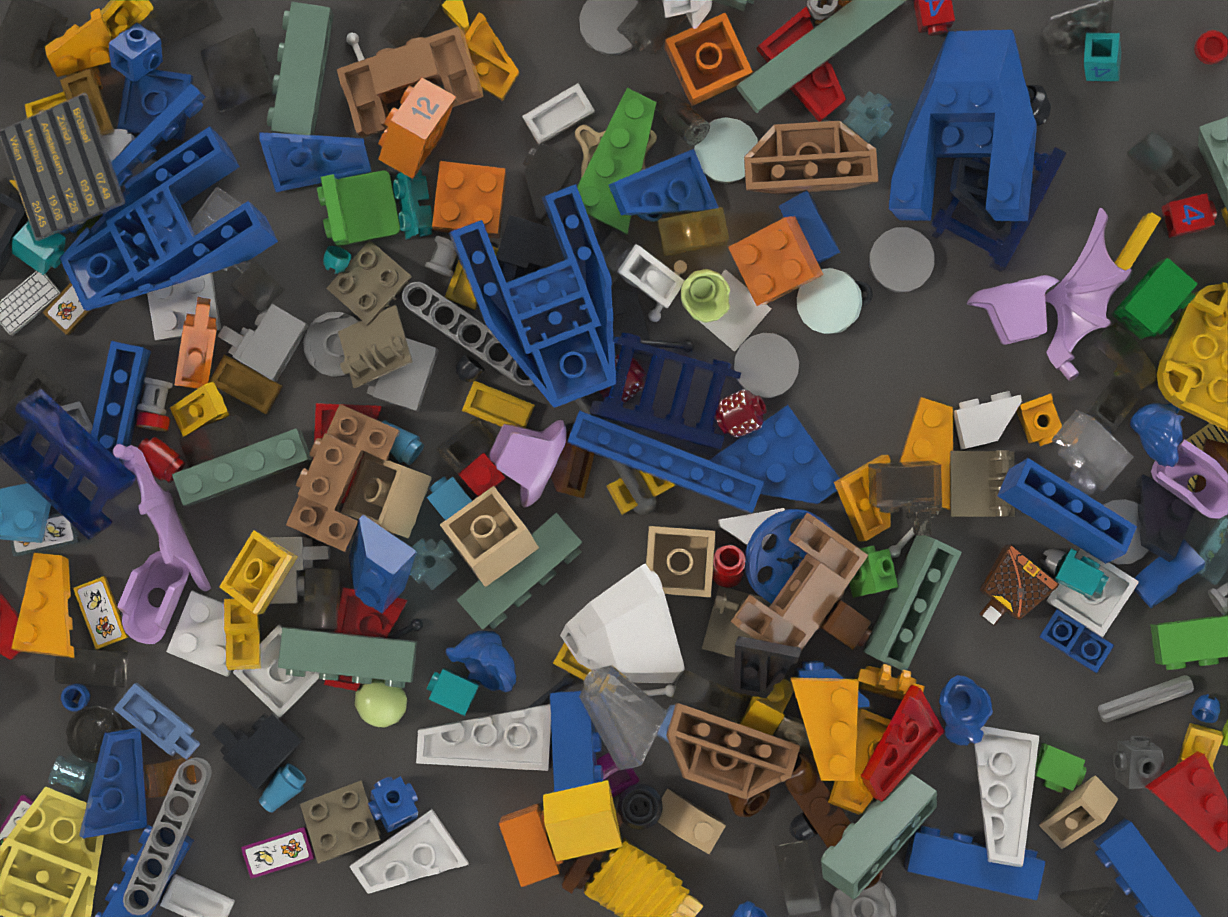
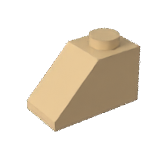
(1079, 812)
(690, 821)

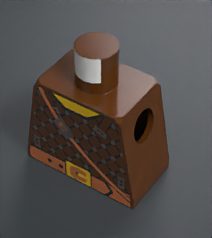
(1014, 586)

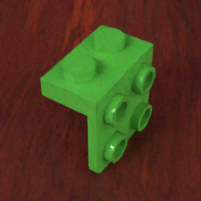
(359, 207)

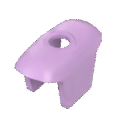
(1016, 308)
(529, 456)
(1192, 461)
(140, 618)

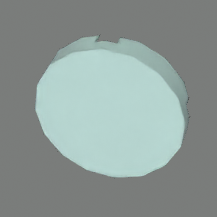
(724, 150)
(830, 302)

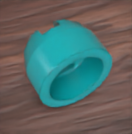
(336, 258)

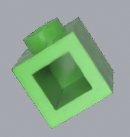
(1059, 768)

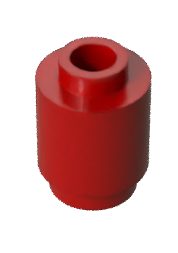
(161, 459)
(728, 566)

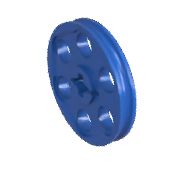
(757, 558)

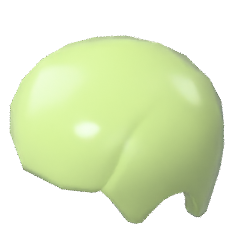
(705, 295)
(380, 704)

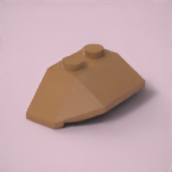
(810, 159)
(728, 753)

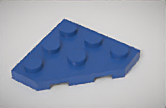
(783, 459)

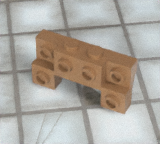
(385, 77)
(331, 472)
(808, 592)

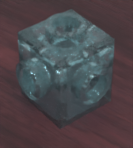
(873, 105)
(443, 567)

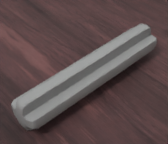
(1145, 698)

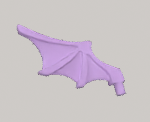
(1084, 297)
(163, 514)

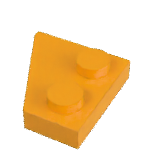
(81, 46)
(491, 60)
(854, 495)

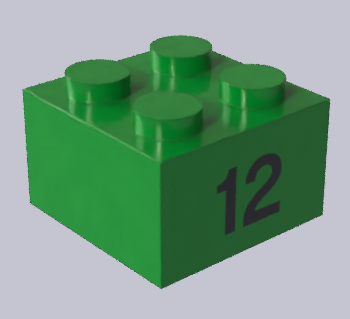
(1154, 299)

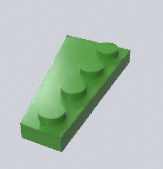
(616, 157)

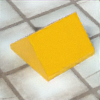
(258, 572)
(581, 821)

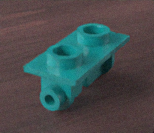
(412, 216)

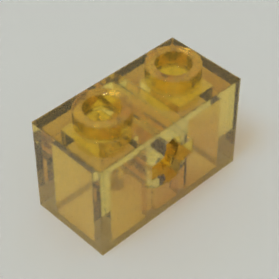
(693, 231)

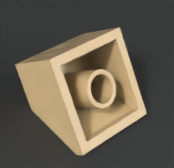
(387, 494)

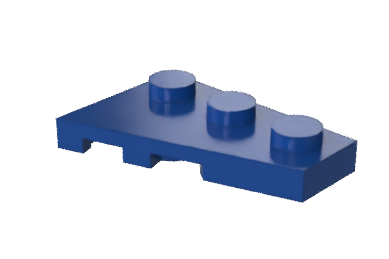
(304, 159)
(667, 187)
(117, 788)

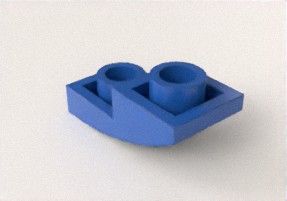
(812, 225)
(1162, 577)
(1076, 641)

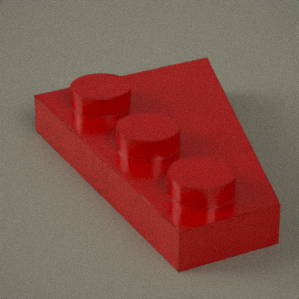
(902, 744)

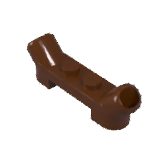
(813, 800)

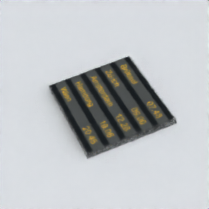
(61, 167)

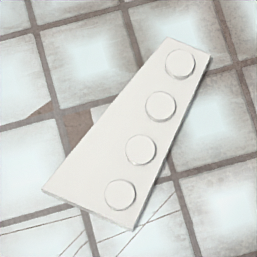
(494, 741)
(1006, 785)

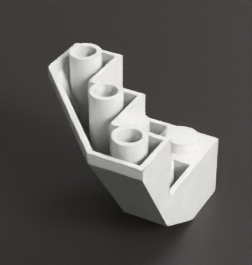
(628, 630)

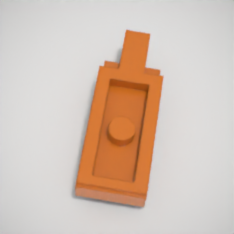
(196, 347)

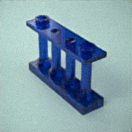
(1002, 250)
(642, 415)
(80, 449)

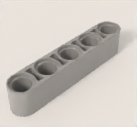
(456, 329)
(159, 850)

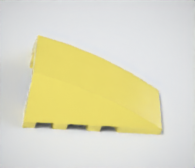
(47, 863)

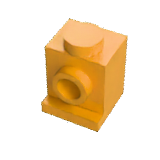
(1028, 415)

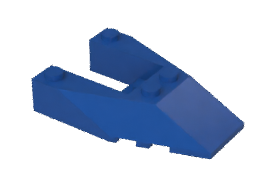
(970, 109)
(149, 238)
(556, 317)

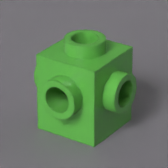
(874, 574)

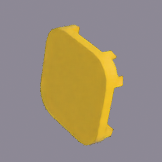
(1196, 358)

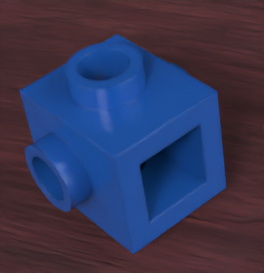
(135, 52)
(393, 814)

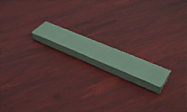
(814, 50)

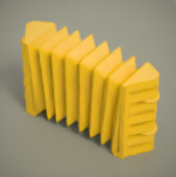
(640, 886)

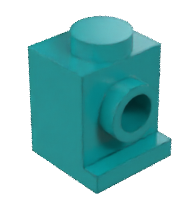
(1081, 575)

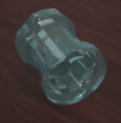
(69, 774)

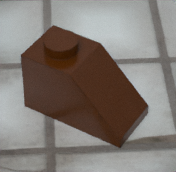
(846, 625)

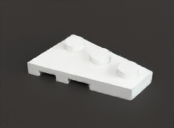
(410, 854)

